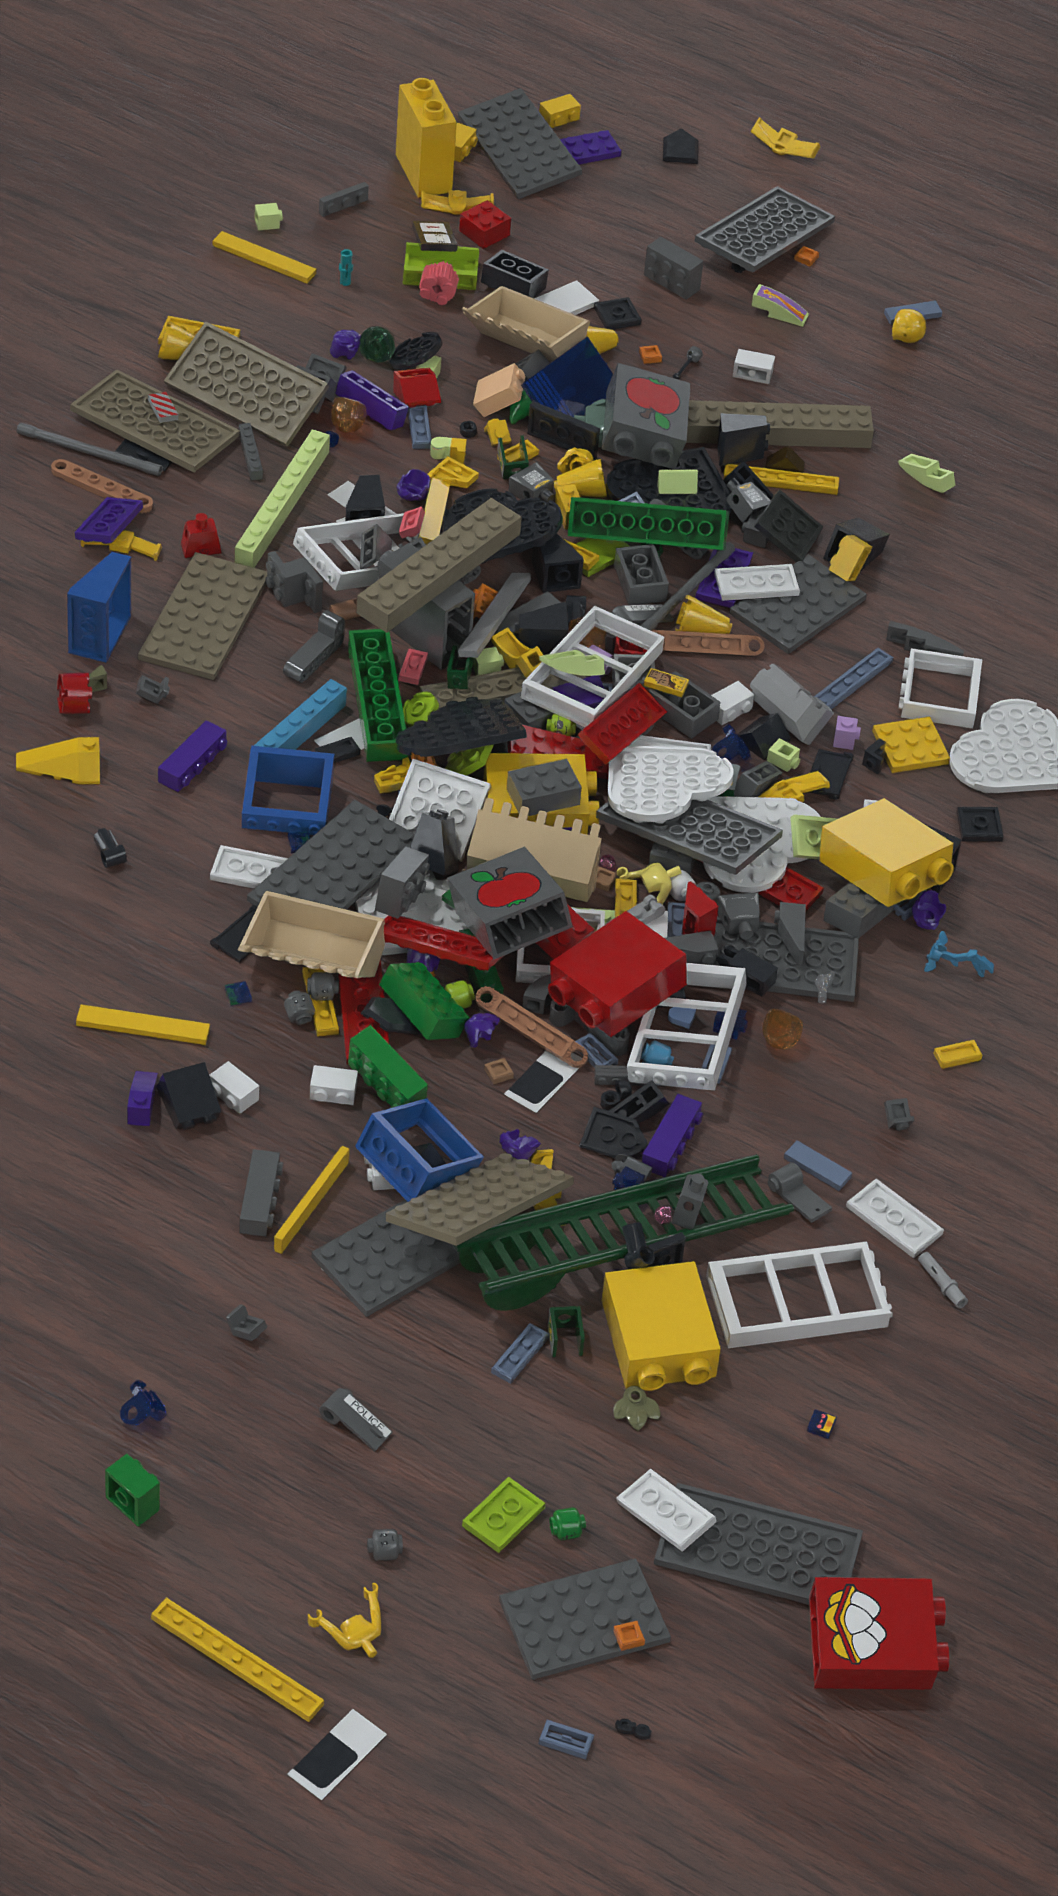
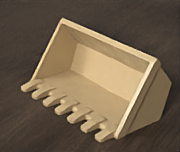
(527, 323)
(564, 854)
(315, 936)

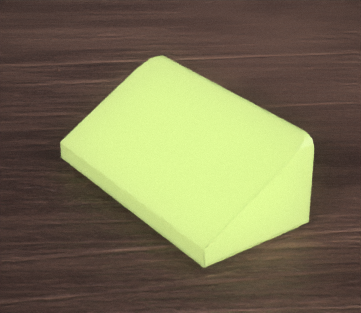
(677, 481)

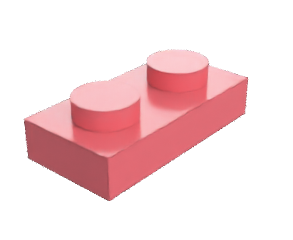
(411, 522)
(413, 666)

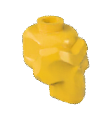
(573, 459)

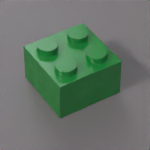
(132, 1489)

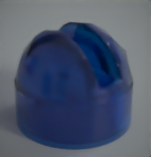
(334, 438)

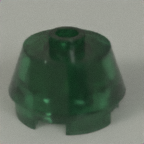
(377, 344)

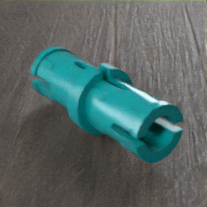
(346, 267)

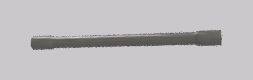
(34, 432)
(721, 555)

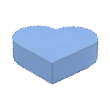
(681, 1016)

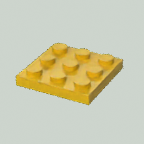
(911, 744)

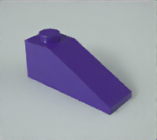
(141, 1098)

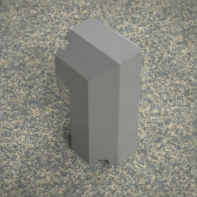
(796, 706)

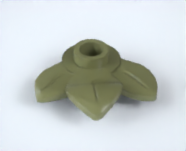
(636, 1410)

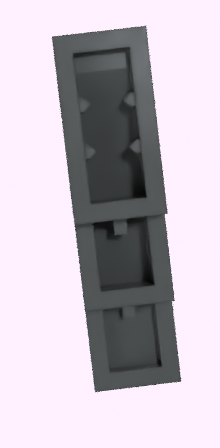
(920, 639)

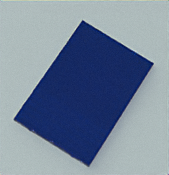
(571, 380)

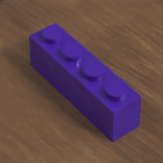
(379, 403)
(192, 756)
(672, 1135)

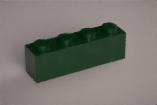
(483, 978)

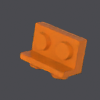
(483, 597)

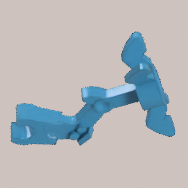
(939, 950)

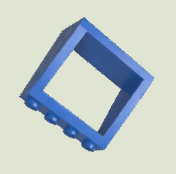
(100, 608)
(289, 768)
(401, 1162)

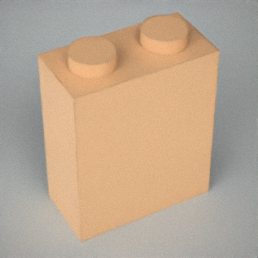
(499, 390)

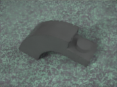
(537, 996)

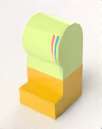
(451, 447)

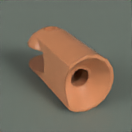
(345, 609)

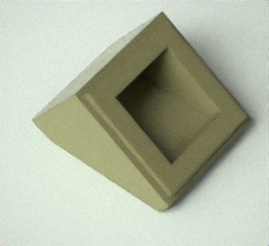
(98, 679)

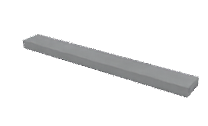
(494, 615)

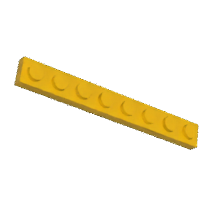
(237, 1659)

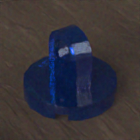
(733, 744)
(145, 1402)

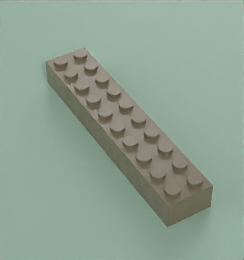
(789, 423)
(438, 565)

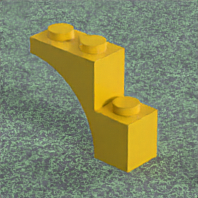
(515, 653)

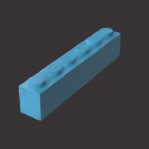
(307, 717)

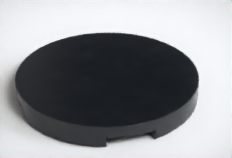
(416, 351)

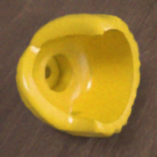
(908, 326)

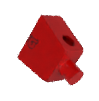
(200, 537)

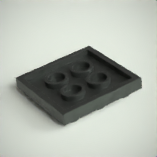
(788, 526)

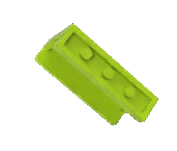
(463, 262)

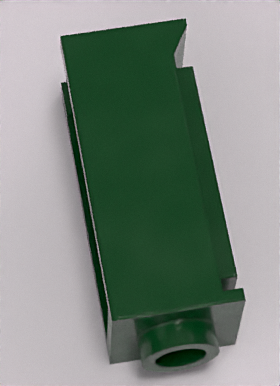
(458, 678)

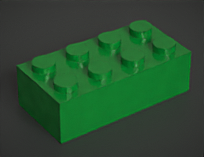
(424, 1000)
(385, 1069)

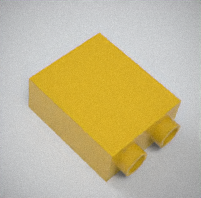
(425, 137)
(496, 774)
(886, 852)
(660, 1325)

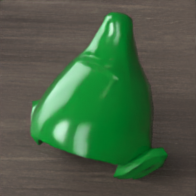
(520, 409)

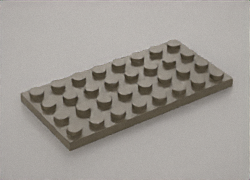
(246, 383)
(123, 407)
(204, 616)
(479, 1199)

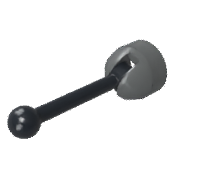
(693, 355)

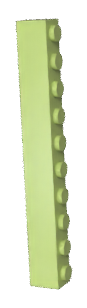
(282, 499)

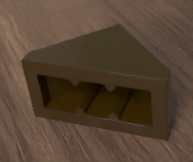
(785, 460)

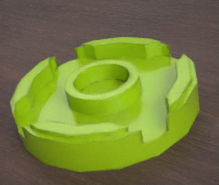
(419, 708)

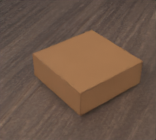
(605, 879)
(498, 1071)

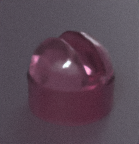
(608, 862)
(663, 1214)

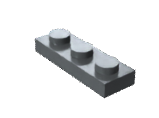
(343, 199)

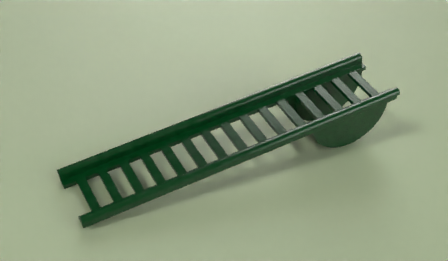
(516, 1236)

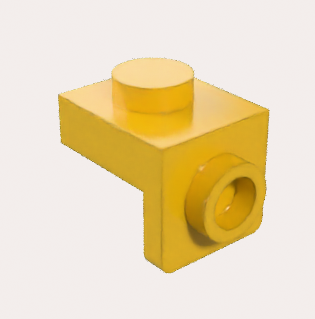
(497, 429)

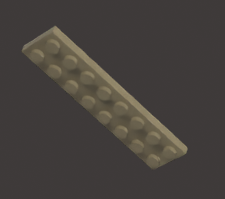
(488, 686)

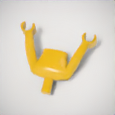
(356, 1630)

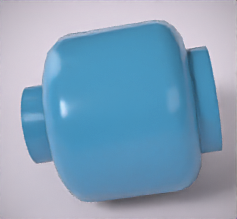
(657, 1054)

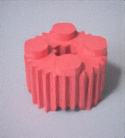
(438, 283)

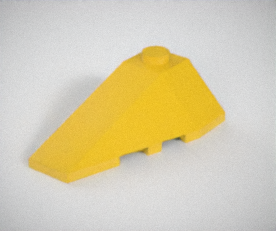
(70, 759)

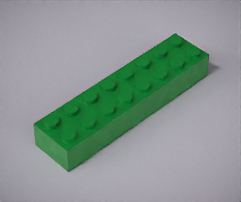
(648, 523)
(376, 693)

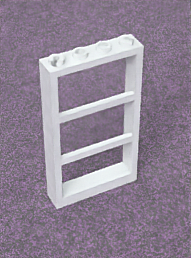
(308, 538)
(571, 709)
(686, 1077)
(804, 1328)

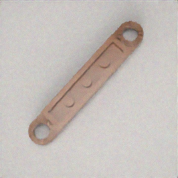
(97, 484)
(709, 643)
(532, 1027)

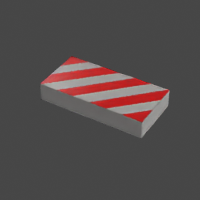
(163, 407)

